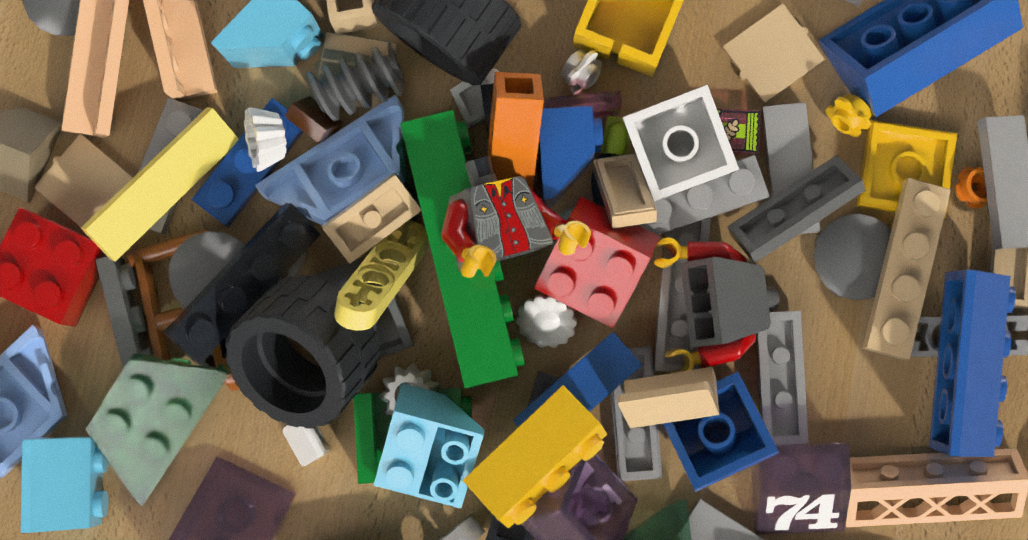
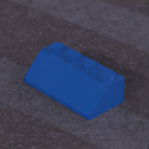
(913, 43)
(971, 363)

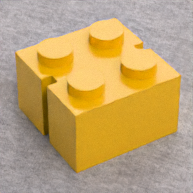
(628, 28)

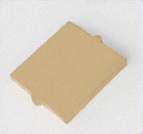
(773, 53)
(82, 180)

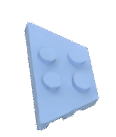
(342, 165)
(28, 396)

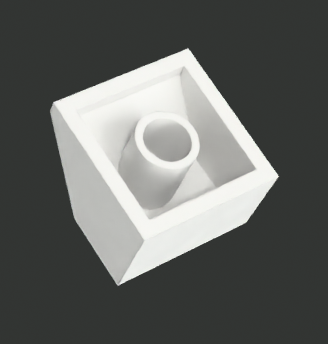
(680, 143)

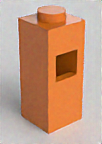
(515, 125)

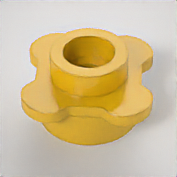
(849, 115)

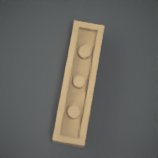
(906, 269)

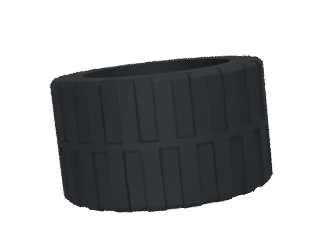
(453, 34)
(278, 376)

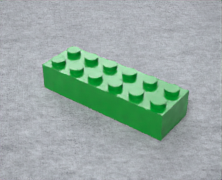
(472, 304)

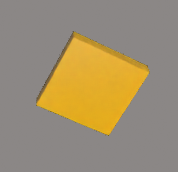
(900, 153)

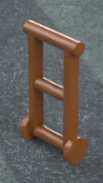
(157, 321)

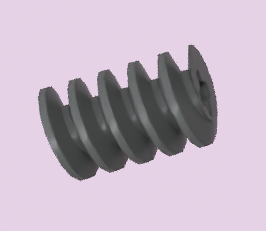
(358, 82)

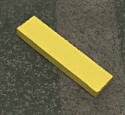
(160, 184)

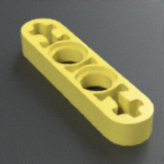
(378, 271)

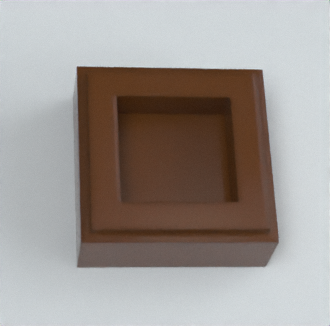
(311, 120)

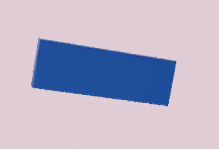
(592, 376)

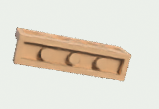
(180, 48)
(94, 67)
(936, 480)

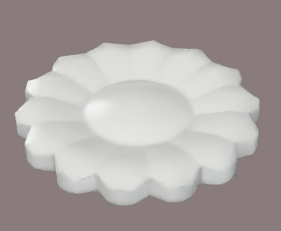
(546, 321)

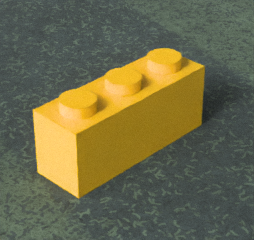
(536, 458)

